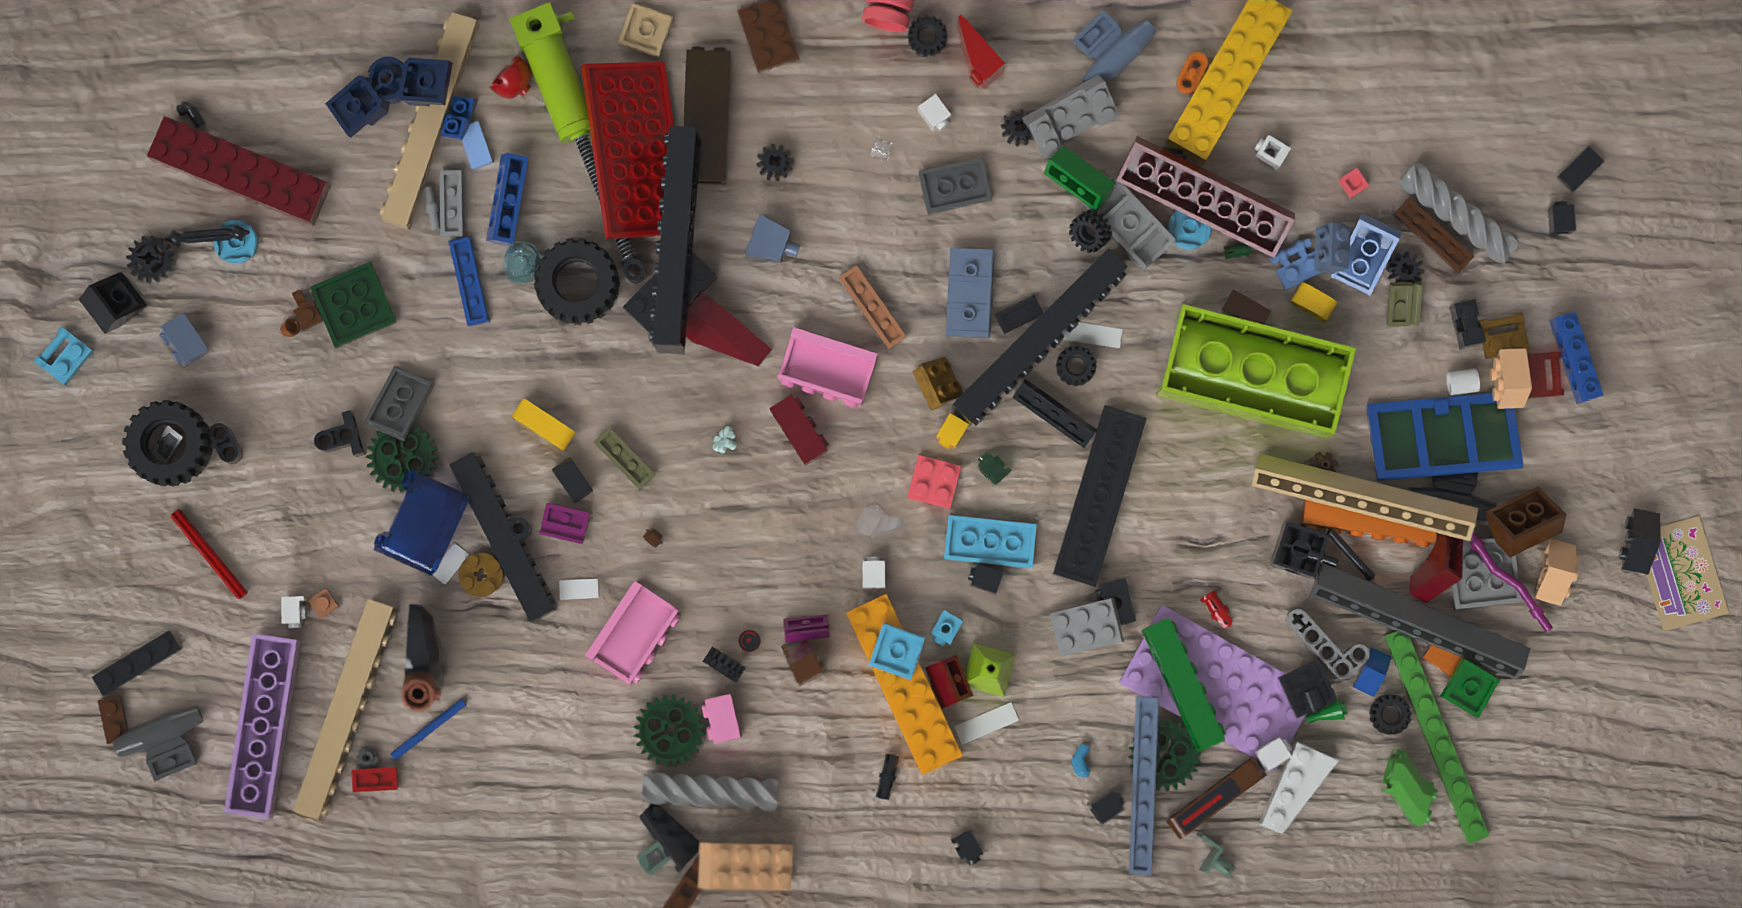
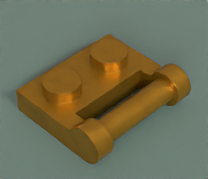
(1508, 340)

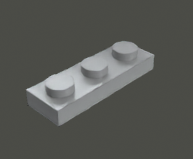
(451, 203)

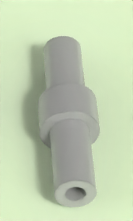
(432, 208)

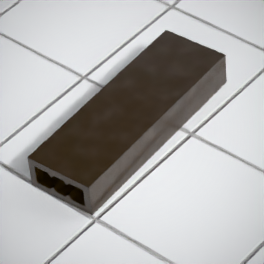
(708, 108)

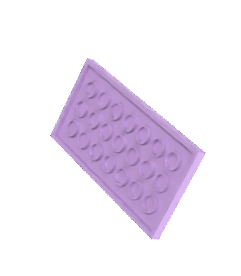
(1237, 684)

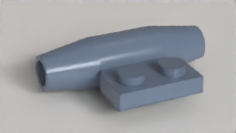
(1110, 47)

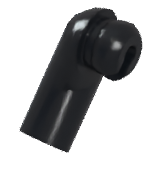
(193, 113)

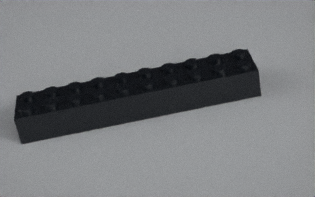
(676, 240)
(1039, 337)

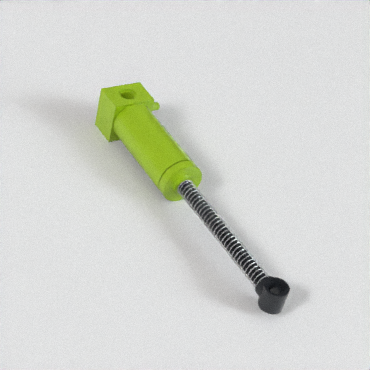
(564, 96)

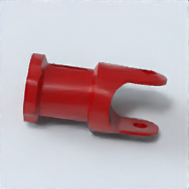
(1221, 612)

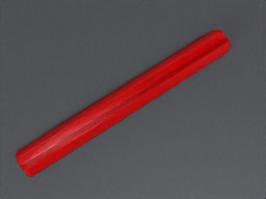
(208, 554)

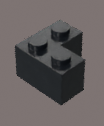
(1641, 541)

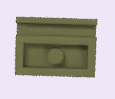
(1404, 304)

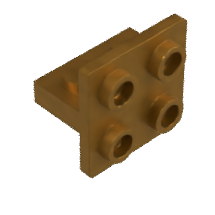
(937, 382)

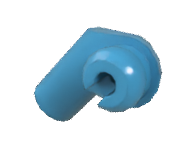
(1078, 761)

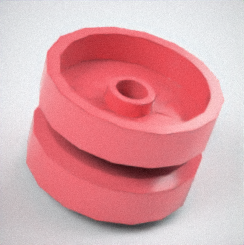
(888, 14)

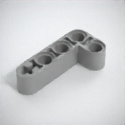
(1322, 641)

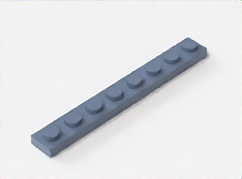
(1143, 785)

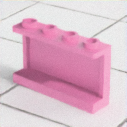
(827, 367)
(633, 633)

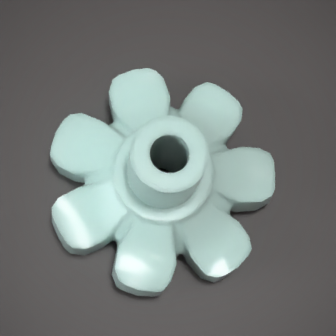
(724, 440)

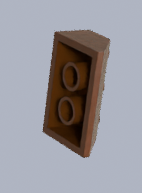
(1525, 521)

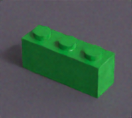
(1079, 178)

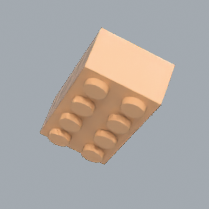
(745, 866)

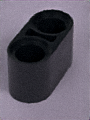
(225, 443)
(572, 480)

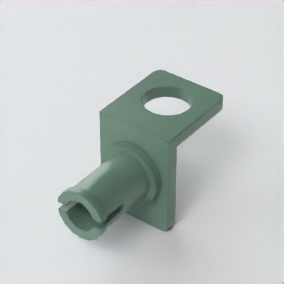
(1214, 859)

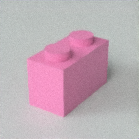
(721, 718)

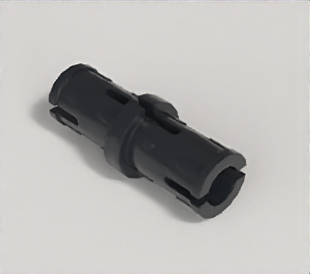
(887, 776)

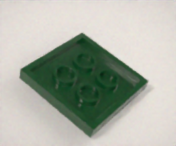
(353, 304)

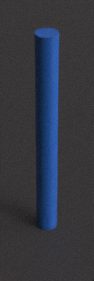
(428, 729)

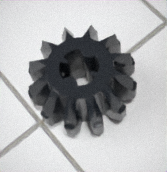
(1010, 127)
(776, 155)
(1405, 262)

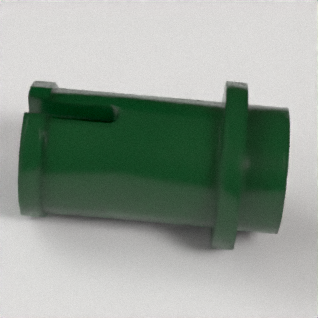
(1238, 250)

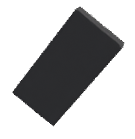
(1580, 169)
(1018, 314)

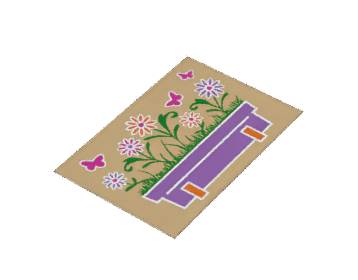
(1685, 576)

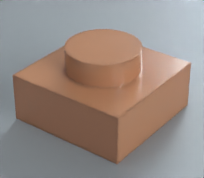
(323, 603)

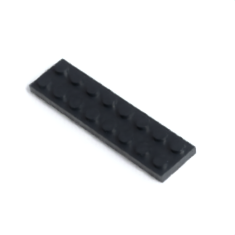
(1099, 496)

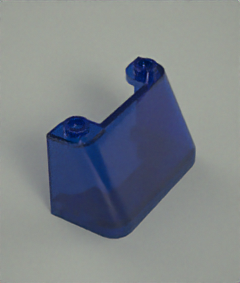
(423, 523)

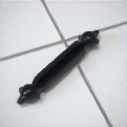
(207, 235)

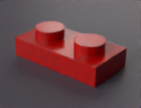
(375, 779)

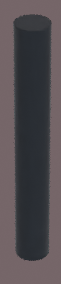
(1353, 557)

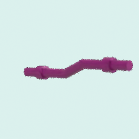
(1535, 610)

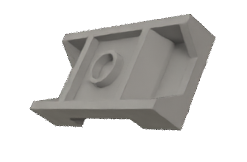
(1071, 115)
(1134, 227)

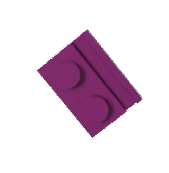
(564, 523)
(806, 628)

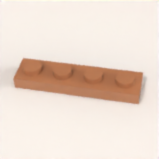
(872, 307)

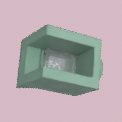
(653, 858)

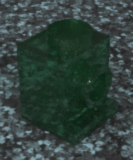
(992, 468)

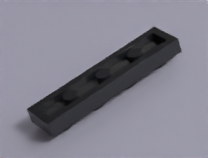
(1054, 413)
(136, 663)

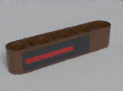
(1216, 798)

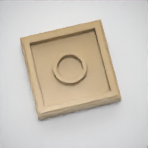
(645, 30)

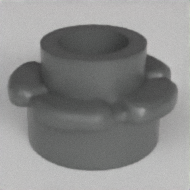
(373, 758)

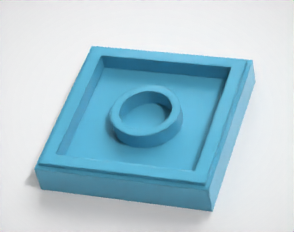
(897, 651)

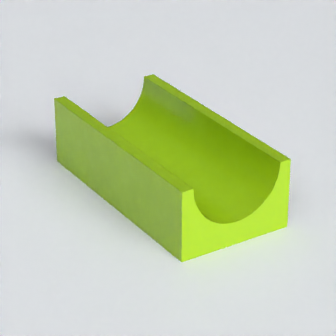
(1256, 372)

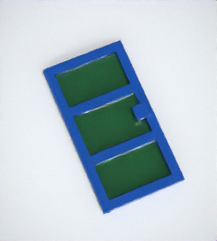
(1442, 437)

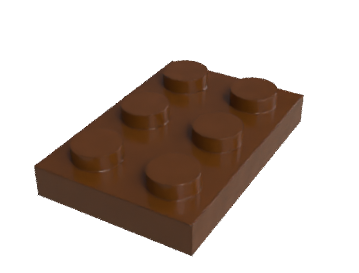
(768, 35)

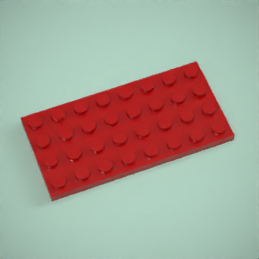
(628, 127)

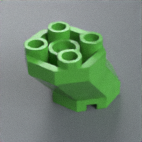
(1409, 788)

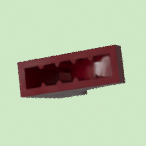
(1440, 570)

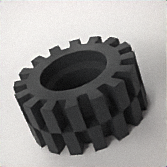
(923, 23)
(1081, 235)
(1085, 356)
(724, 664)
(1403, 719)

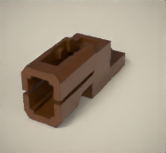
(687, 889)

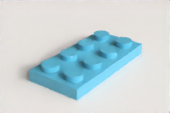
(990, 542)

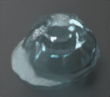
(520, 262)

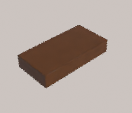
(1245, 308)

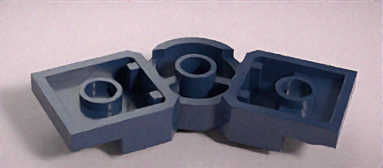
(368, 98)

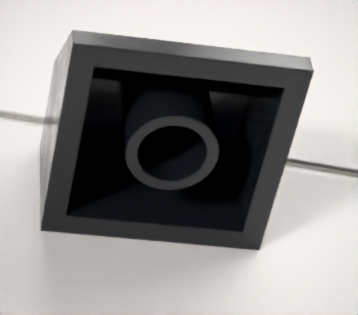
(112, 302)

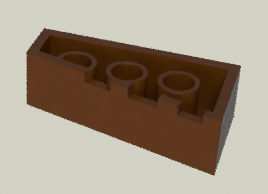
(803, 661)

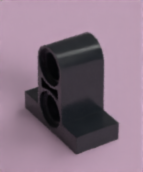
(336, 436)

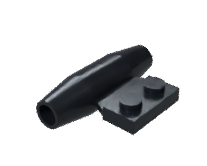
(1457, 489)

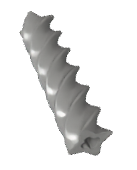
(1464, 217)
(706, 791)

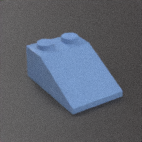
(1368, 253)

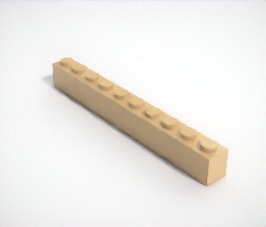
(427, 127)
(1365, 497)
(345, 709)

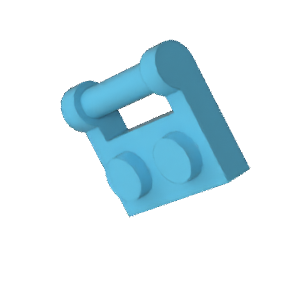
(68, 361)

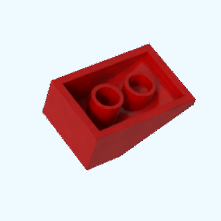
(981, 59)

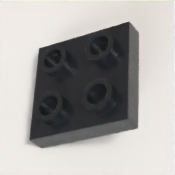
(1307, 688)

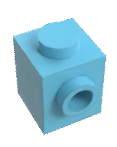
(946, 628)

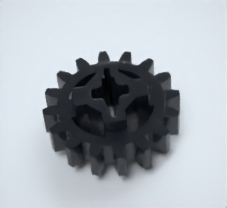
(150, 268)

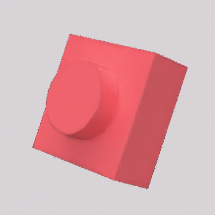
(1353, 183)

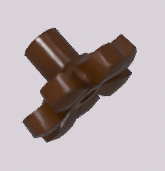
(1326, 459)

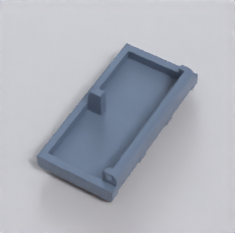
(970, 293)

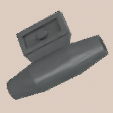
(162, 741)

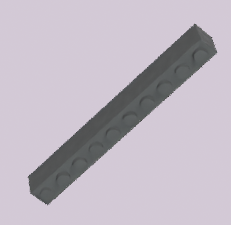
(1420, 621)

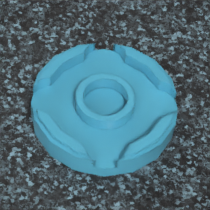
(1188, 234)
(237, 251)

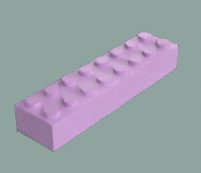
(262, 726)

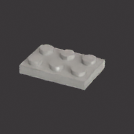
(1087, 627)

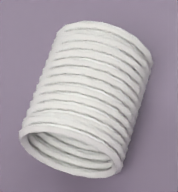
(1463, 381)

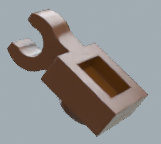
(307, 313)

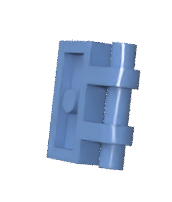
(1299, 270)

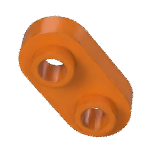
(1191, 73)

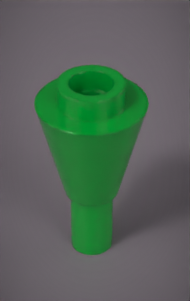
(1333, 711)

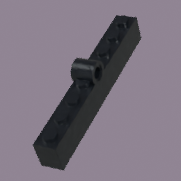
(502, 536)

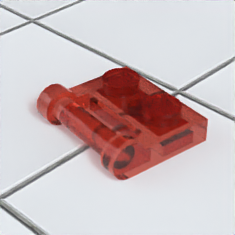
(1538, 375)

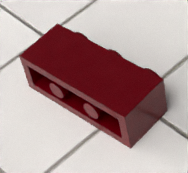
(799, 429)

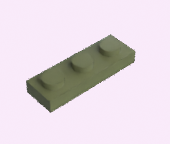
(624, 458)

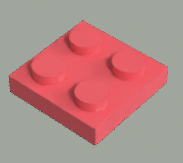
(934, 482)

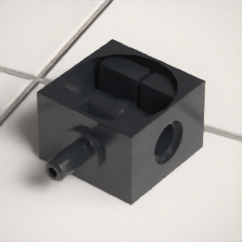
(1301, 551)

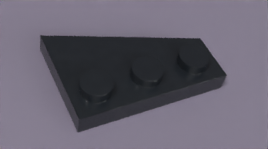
(676, 840)

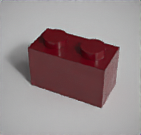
(949, 681)

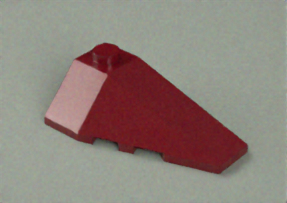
(717, 329)

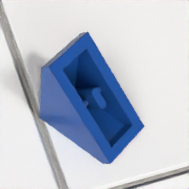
(1372, 672)

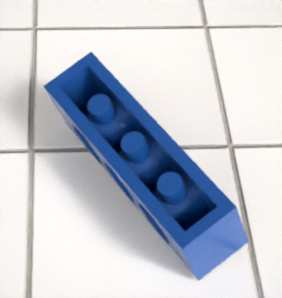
(507, 199)
(1576, 357)

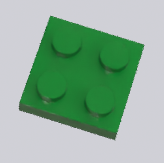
(1469, 688)

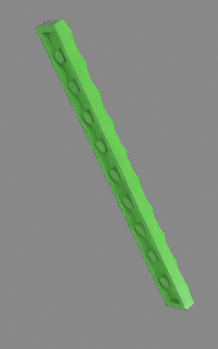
(1437, 737)

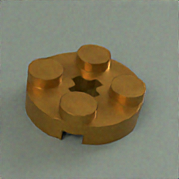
(470, 582)

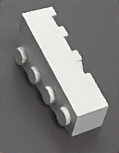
(1295, 786)

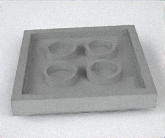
(1479, 585)

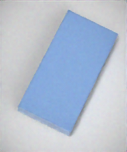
(476, 147)

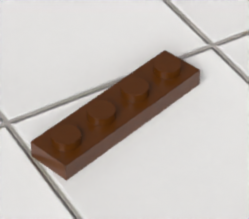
(1433, 235)

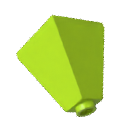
(977, 673)

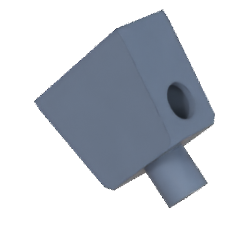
(770, 241)

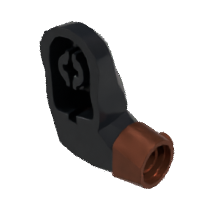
(423, 661)

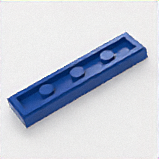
(469, 281)

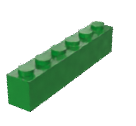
(1183, 684)

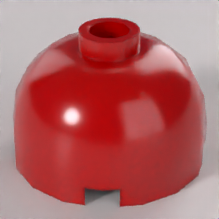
(513, 79)

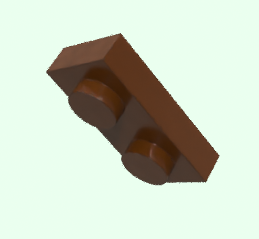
(113, 717)

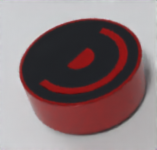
(749, 640)

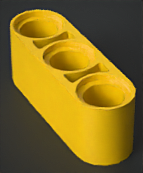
(543, 424)

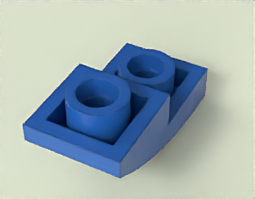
(459, 118)

